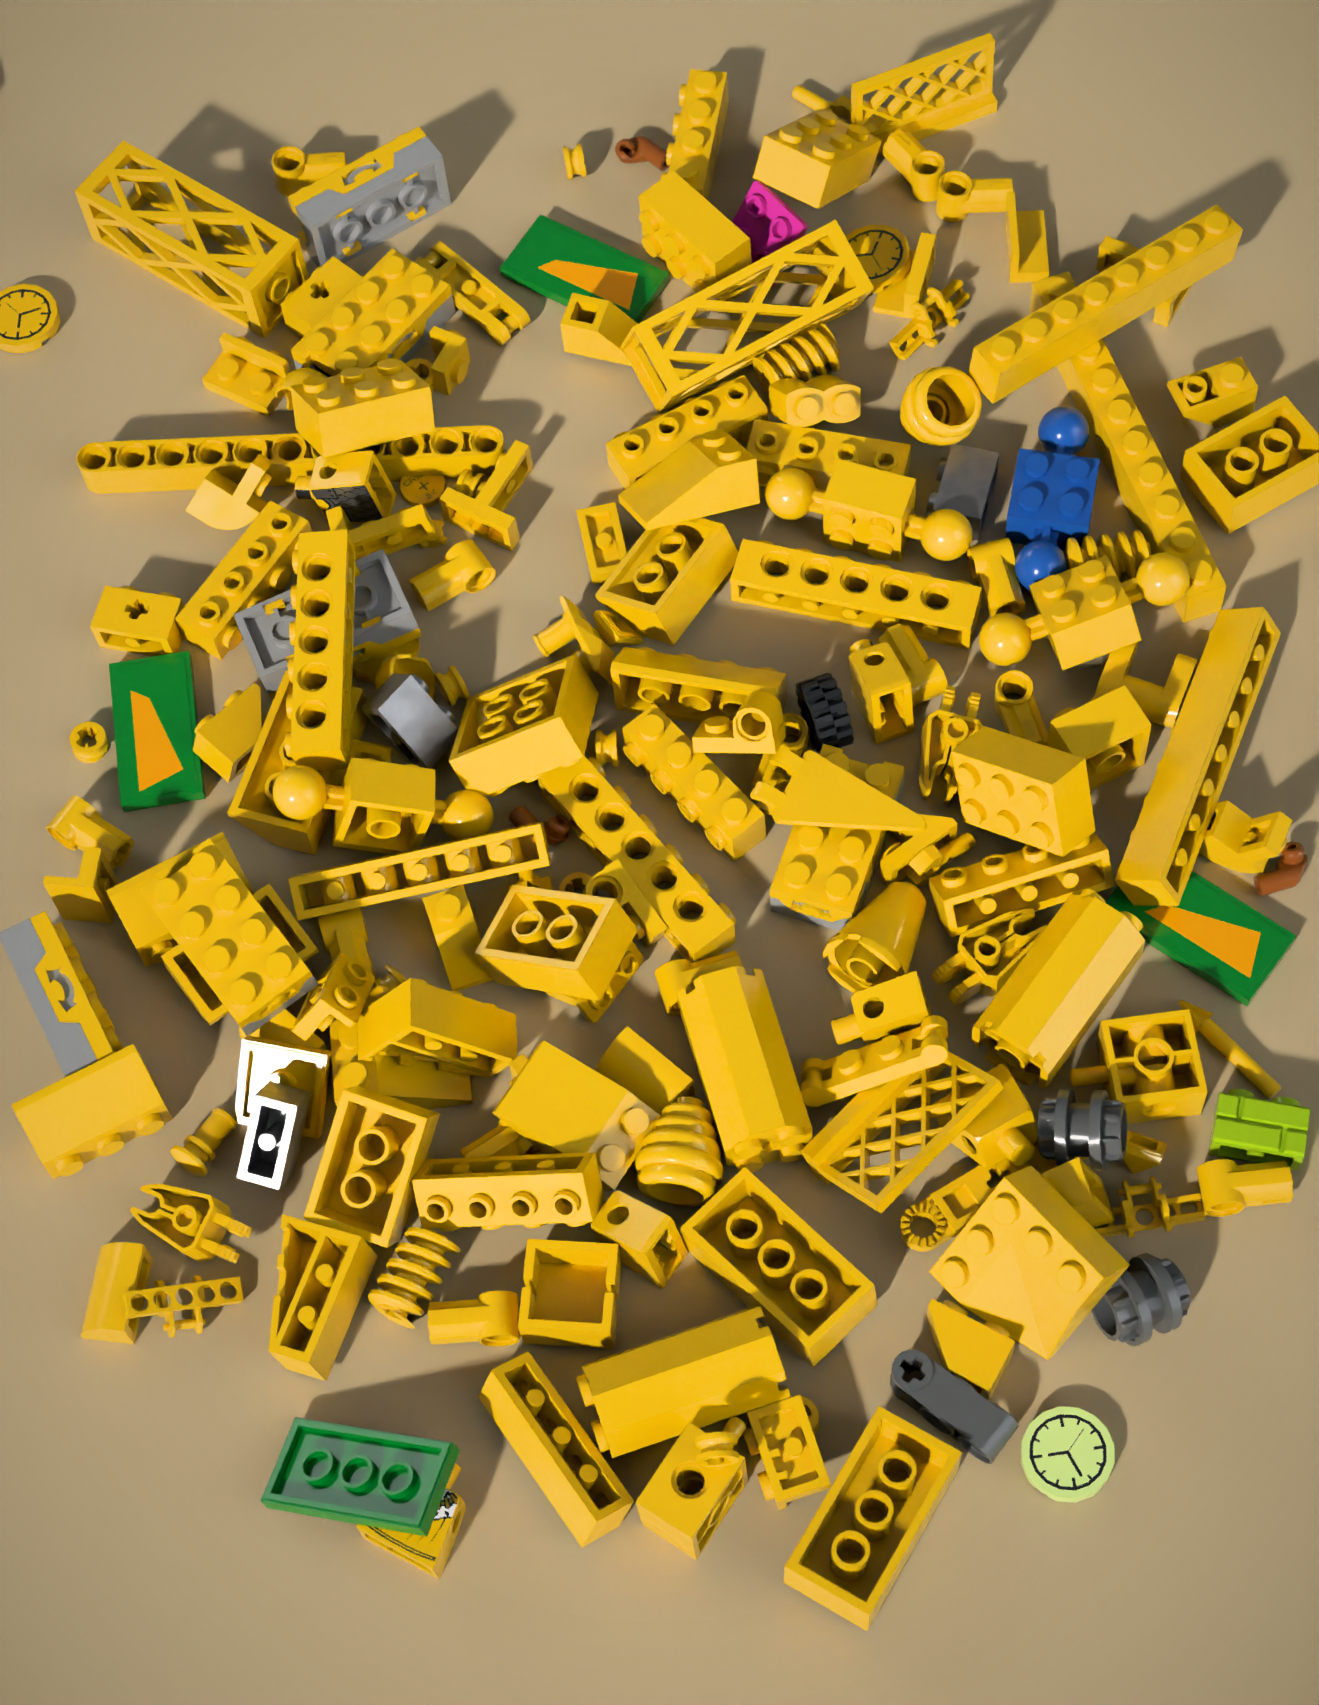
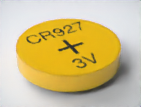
(422, 489)

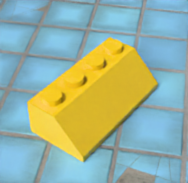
(688, 686)
(253, 799)

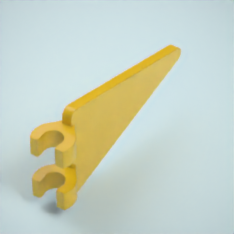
(829, 797)

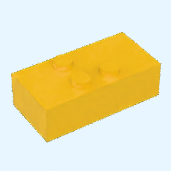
(780, 1264)
(872, 1518)

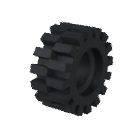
(824, 712)

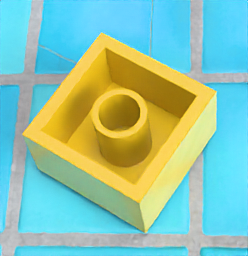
(1106, 732)

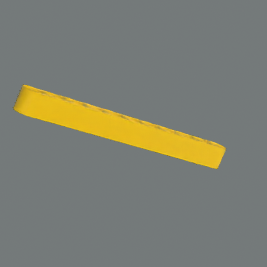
(113, 469)

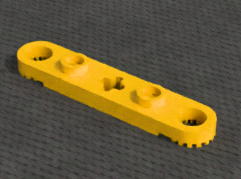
(959, 1200)

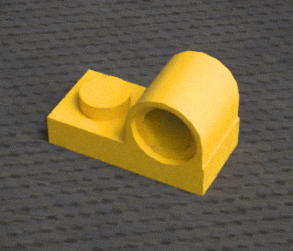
(744, 733)
(623, 888)

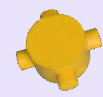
(436, 541)

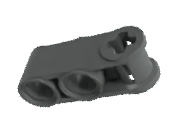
(952, 1405)

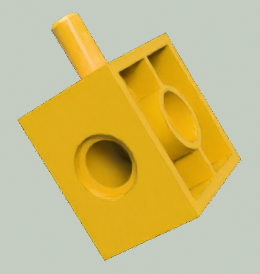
(1149, 1066)
(684, 1518)

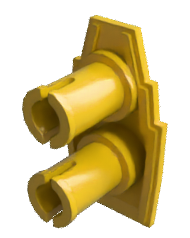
(593, 651)

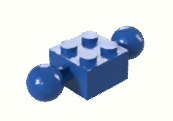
(1051, 495)

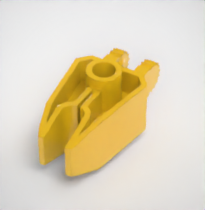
(940, 736)
(989, 955)
(196, 1222)

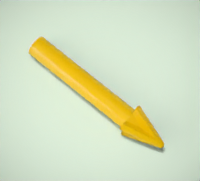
(1231, 1050)

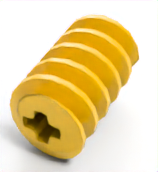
(799, 358)
(1123, 555)
(411, 1274)

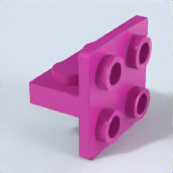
(767, 222)

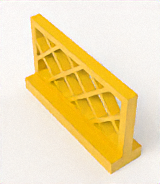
(934, 108)
(880, 1107)

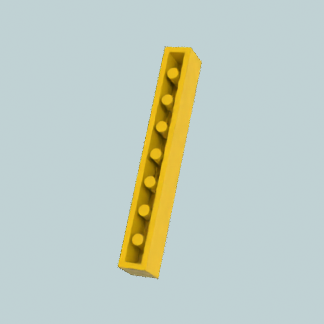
(1104, 303)
(1198, 758)

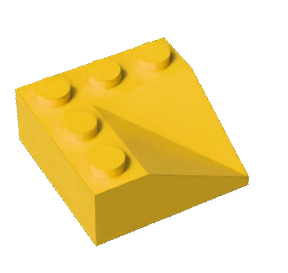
(525, 728)
(1029, 1263)

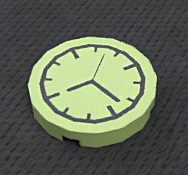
(1067, 1454)

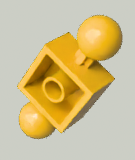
(869, 512)
(1085, 611)
(381, 805)

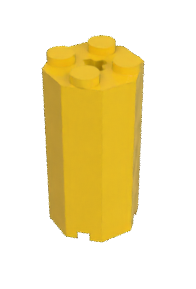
(1060, 988)
(745, 1068)
(682, 1379)

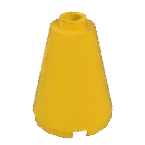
(878, 939)

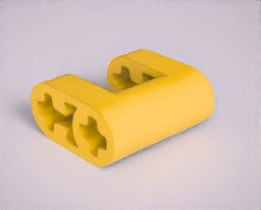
(1157, 702)

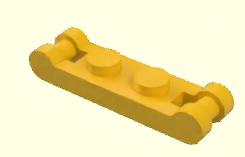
(475, 293)
(875, 1063)

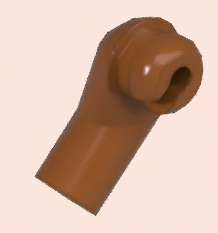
(641, 150)
(555, 828)
(1287, 872)

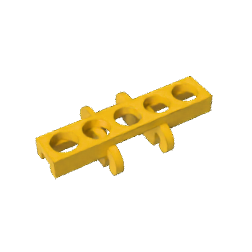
(922, 321)
(1160, 1203)
(197, 1304)

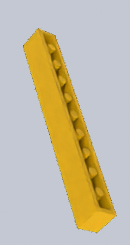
(1136, 462)

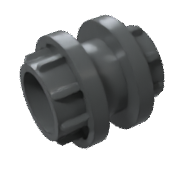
(1082, 1129)
(1143, 1299)

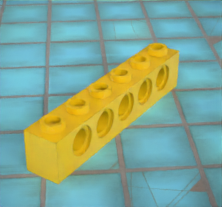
(870, 608)
(329, 743)
(420, 870)
(693, 938)

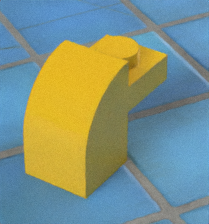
(231, 505)
(1244, 842)

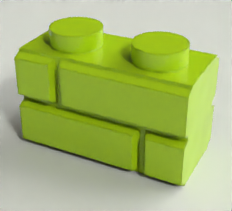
(1259, 1128)

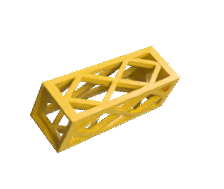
(839, 274)
(258, 294)

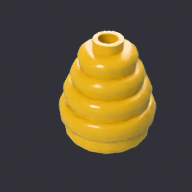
(940, 406)
(681, 1156)

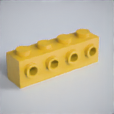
(699, 129)
(726, 408)
(817, 451)
(245, 576)
(694, 783)
(1017, 882)
(508, 1191)
(555, 1449)

